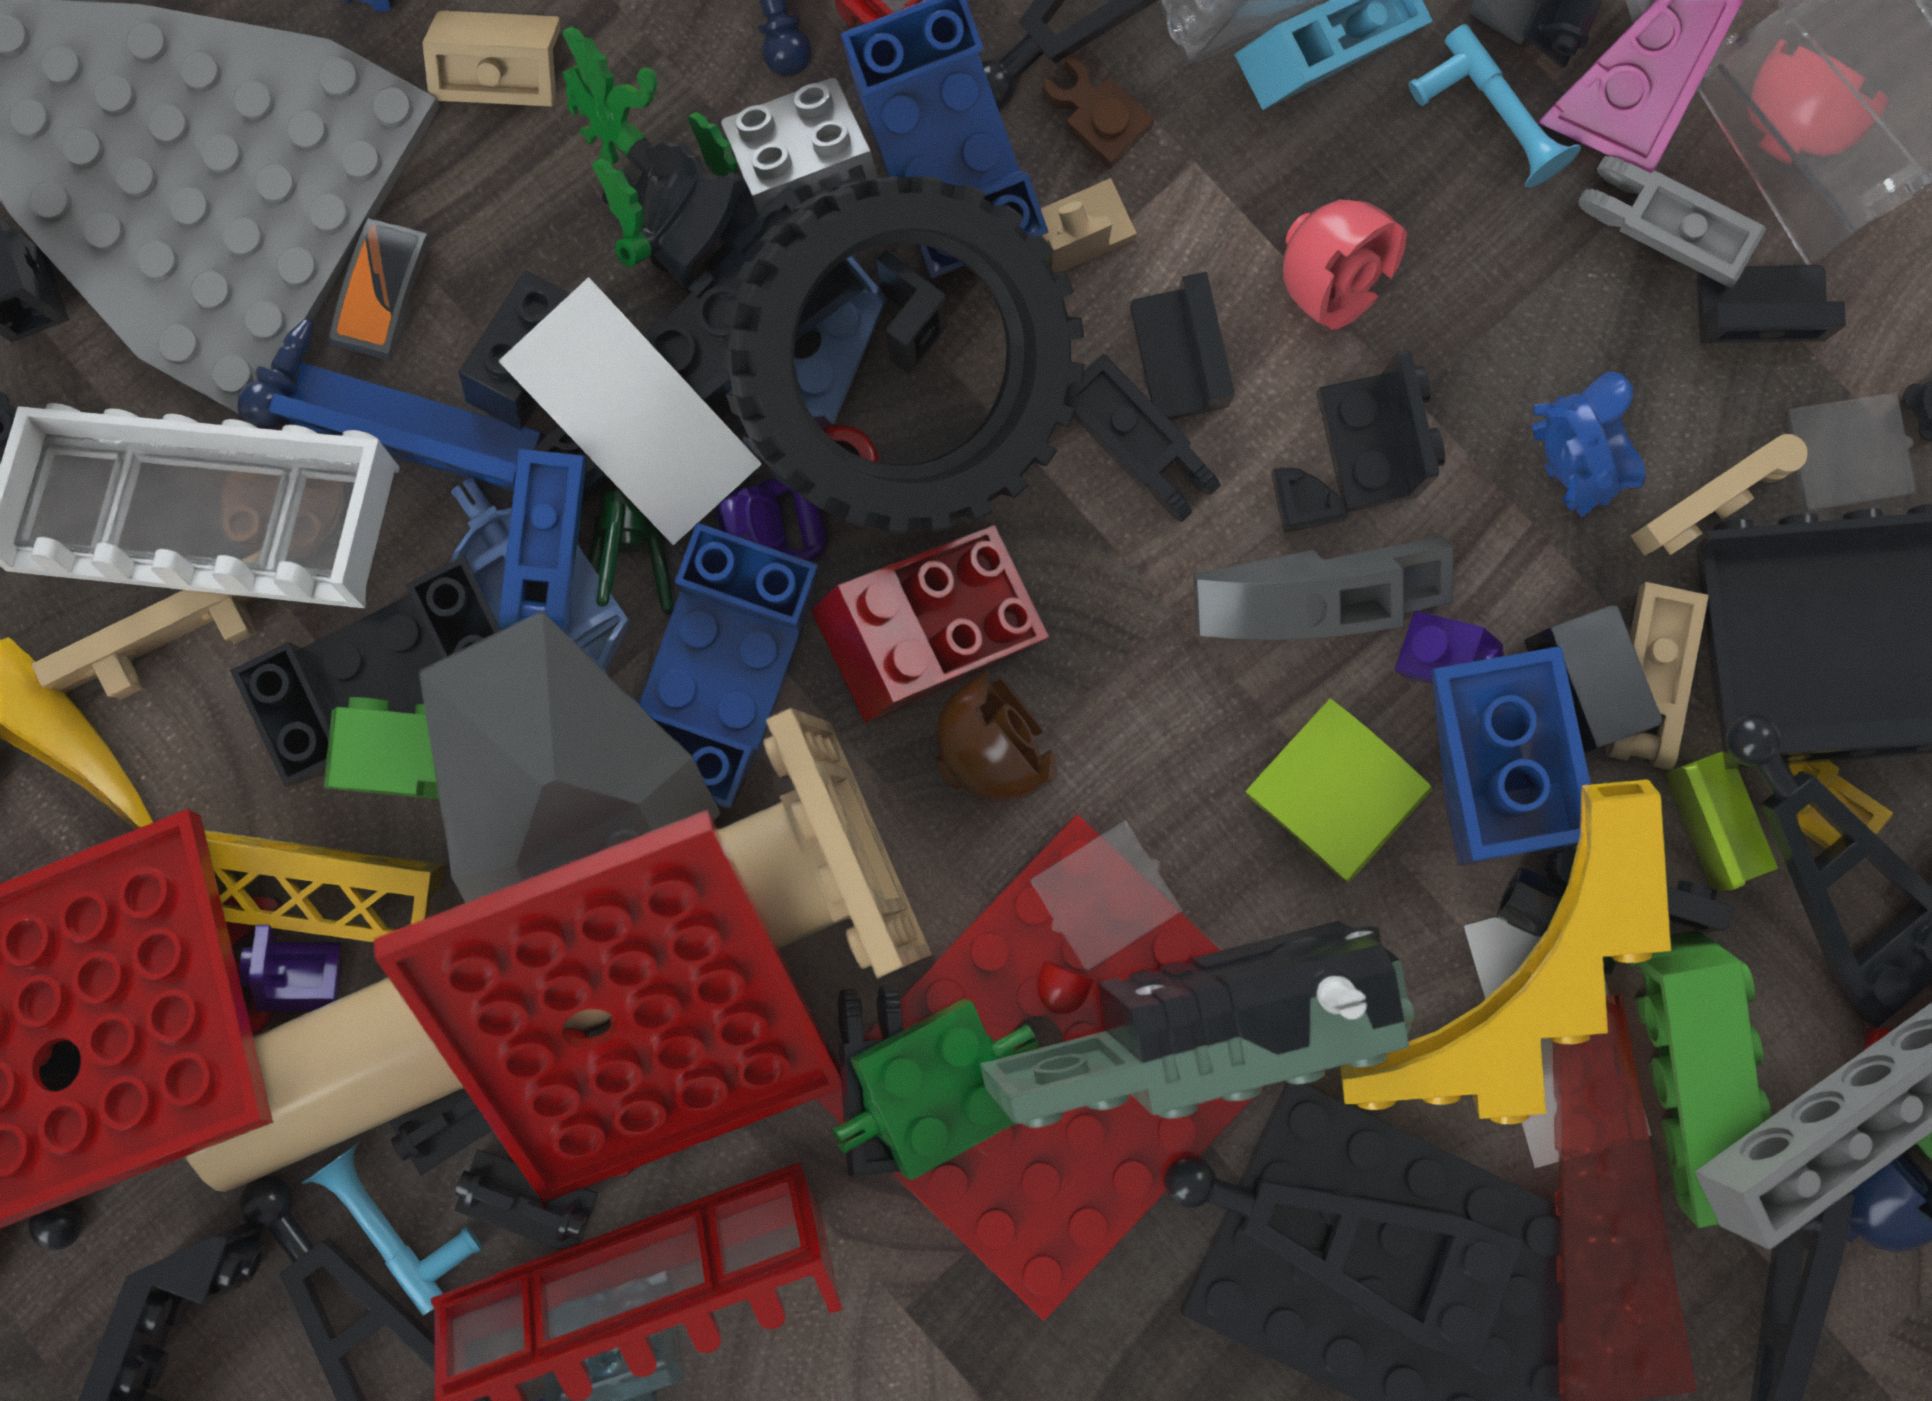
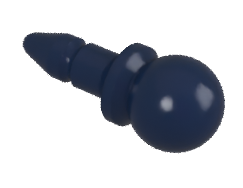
(785, 46)
(257, 396)

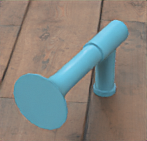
(1472, 59)
(414, 1276)

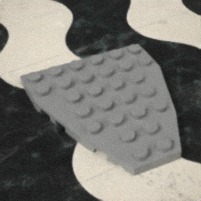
(195, 172)

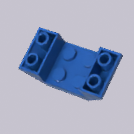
(936, 109)
(727, 652)

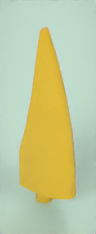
(61, 736)

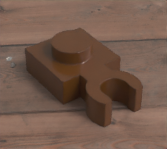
(1103, 118)

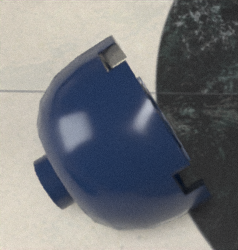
(1893, 1207)

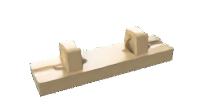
(112, 649)

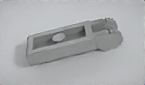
(1675, 220)

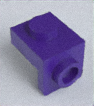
(1441, 643)
(290, 973)

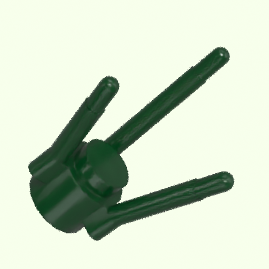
(622, 529)

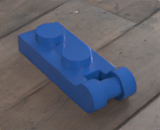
(543, 535)

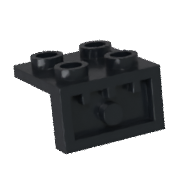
(1382, 435)

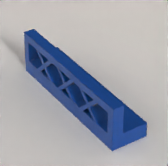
(407, 425)

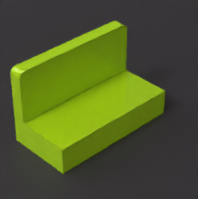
(1721, 822)

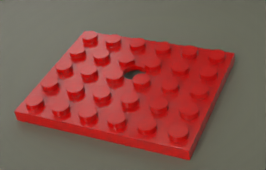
(663, 942)
(141, 975)
(1060, 1194)

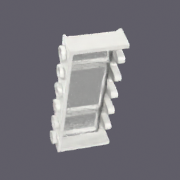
(193, 504)

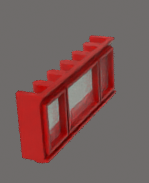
(630, 1287)

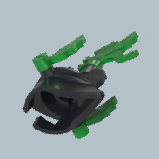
(673, 205)

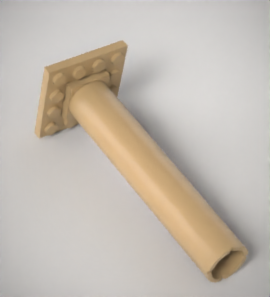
(372, 1061)

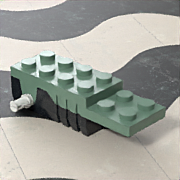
(1220, 1028)

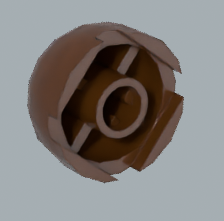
(991, 744)

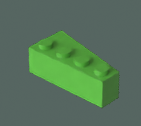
(380, 751)
(1705, 1058)

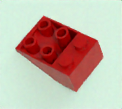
(928, 622)

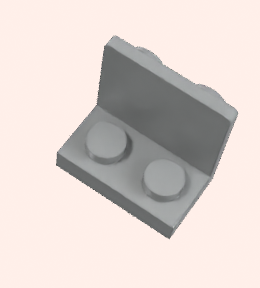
(799, 142)

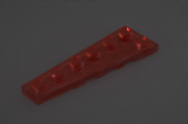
(1615, 1268)

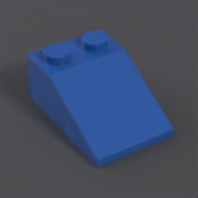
(1509, 755)

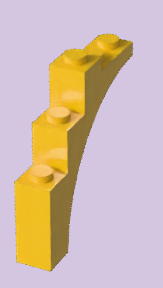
(1609, 909)

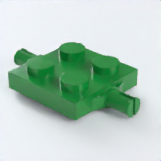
(929, 1089)

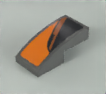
(377, 289)

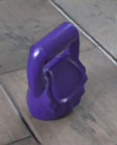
(755, 516)

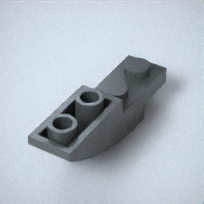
(1323, 598)

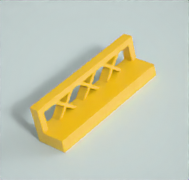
(320, 866)

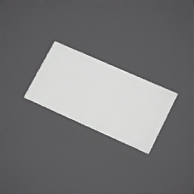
(630, 411)

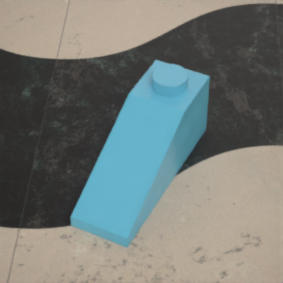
(1324, 43)

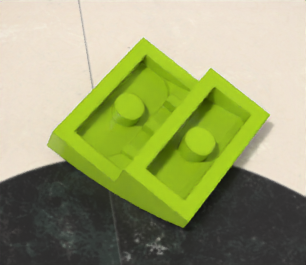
(1339, 790)

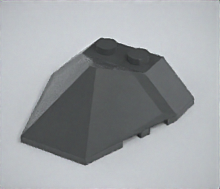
(545, 758)

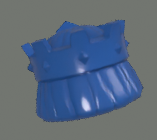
(1589, 443)

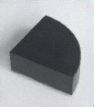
(1305, 500)

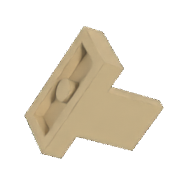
(1086, 226)

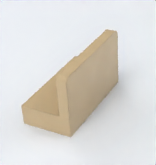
(491, 58)

